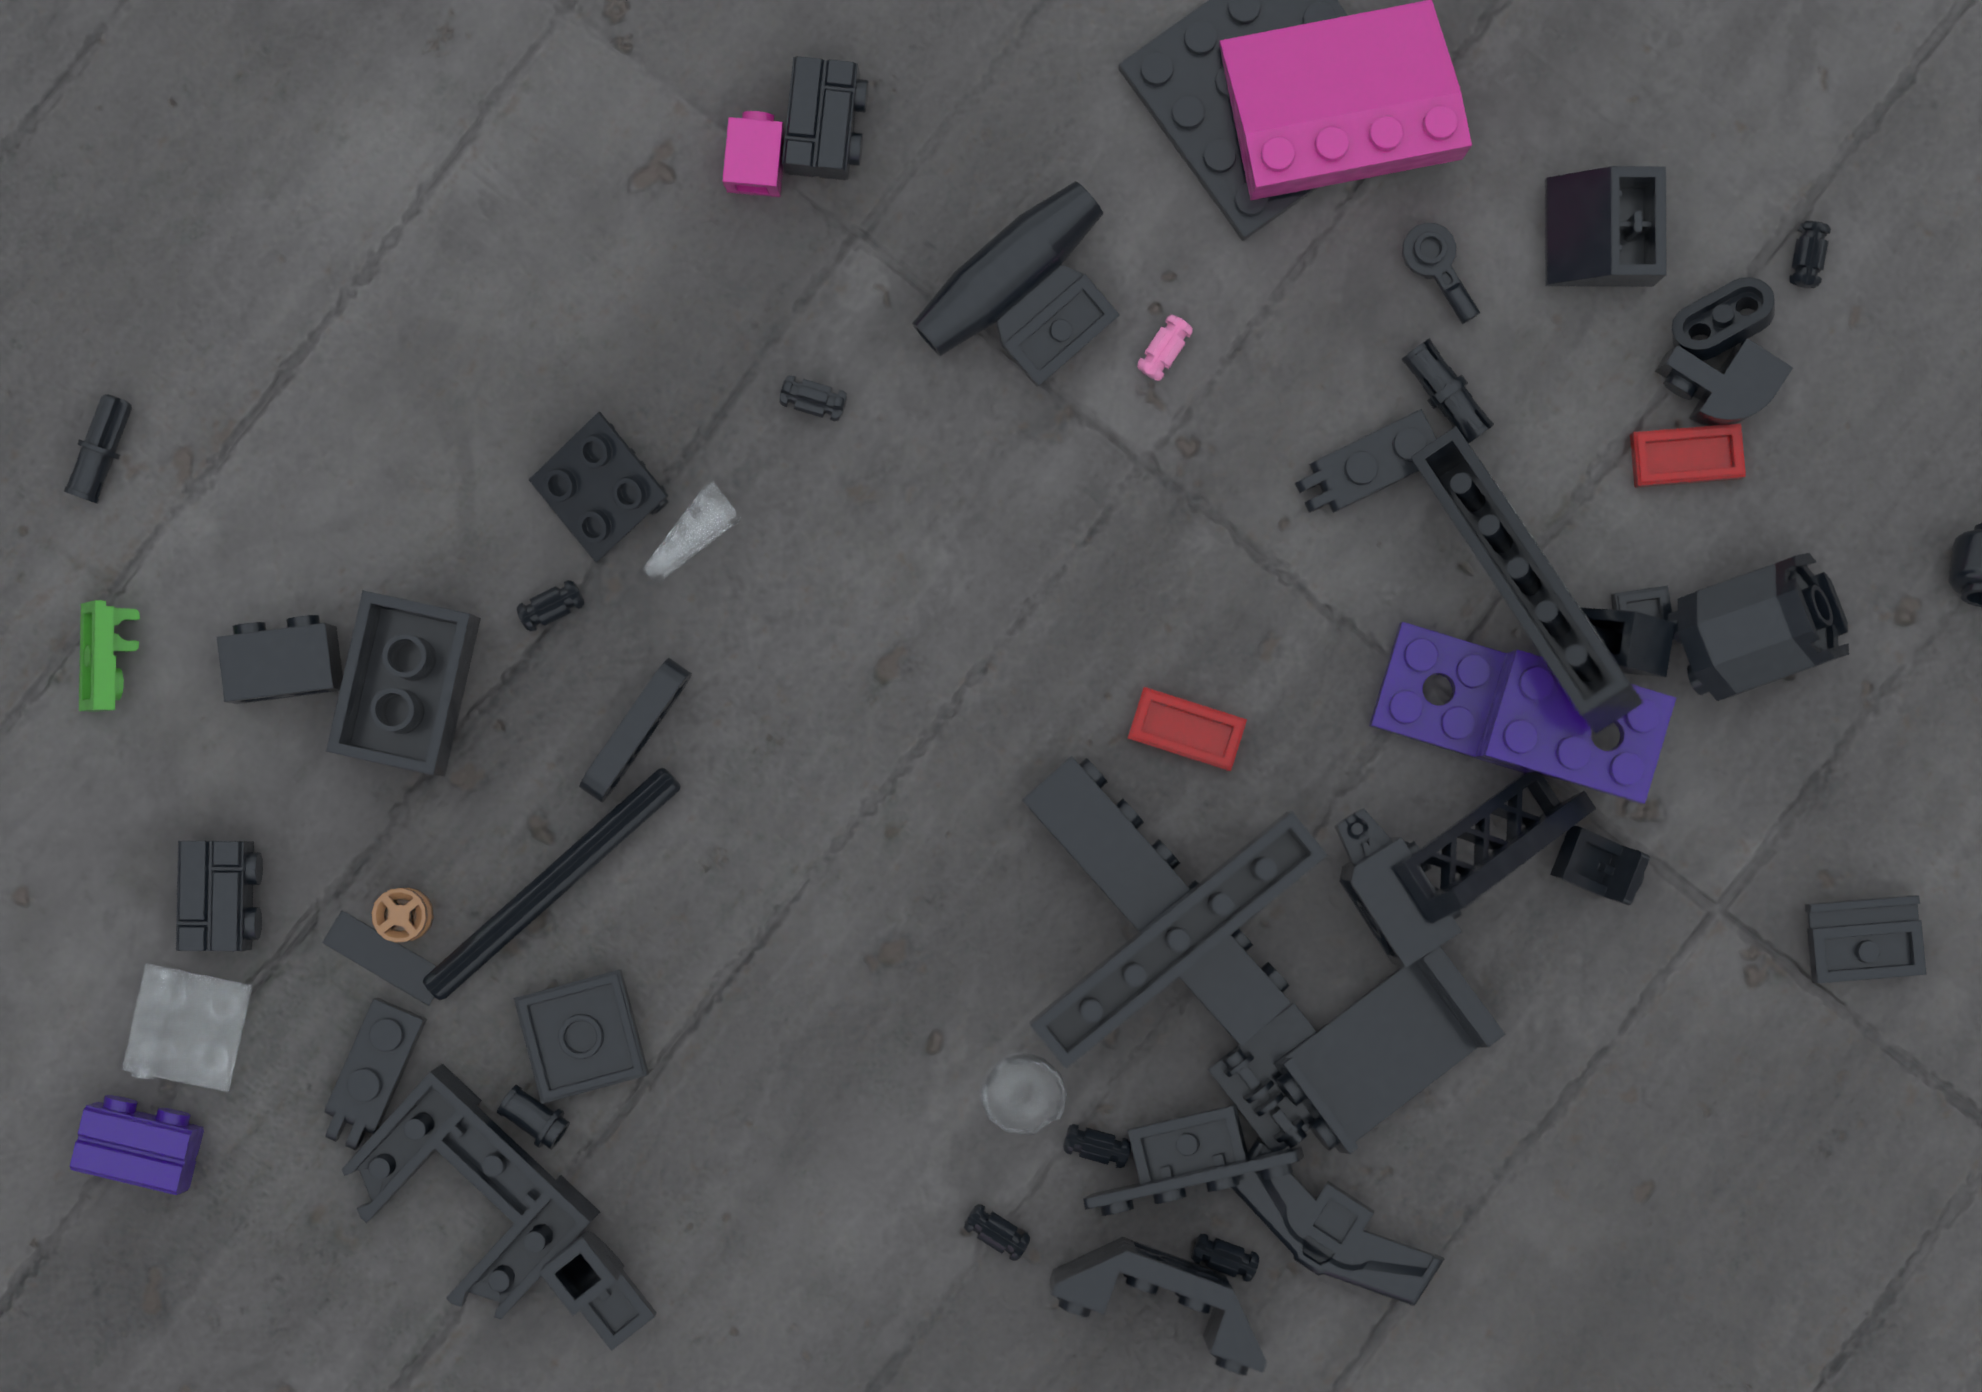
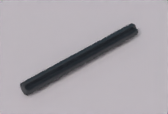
(551, 884)

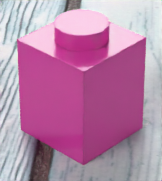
(754, 154)

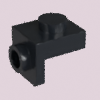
(1600, 865)

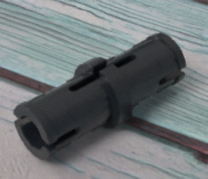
(1447, 390)

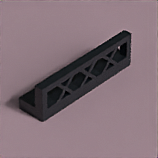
(1506, 854)

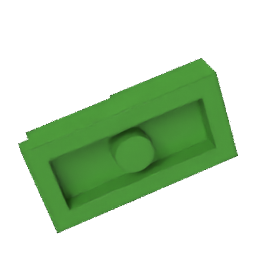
(98, 677)

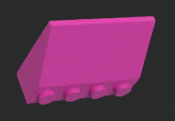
(1344, 99)

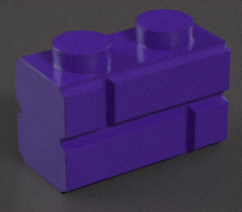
(137, 1146)

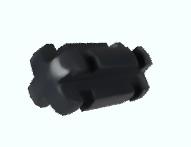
(1810, 254)
(813, 398)
(550, 605)
(1097, 1146)
(997, 1232)
(1225, 1257)

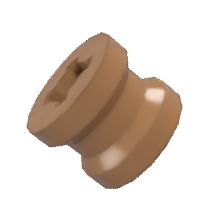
(394, 921)

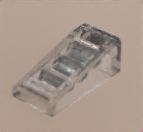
(699, 526)

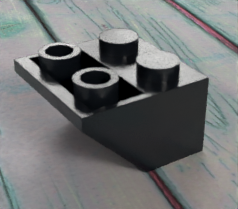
(1606, 227)

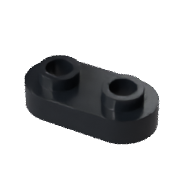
(1720, 319)

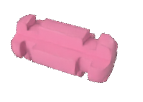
(1165, 347)

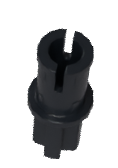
(99, 448)

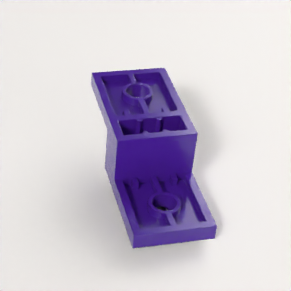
(1514, 714)

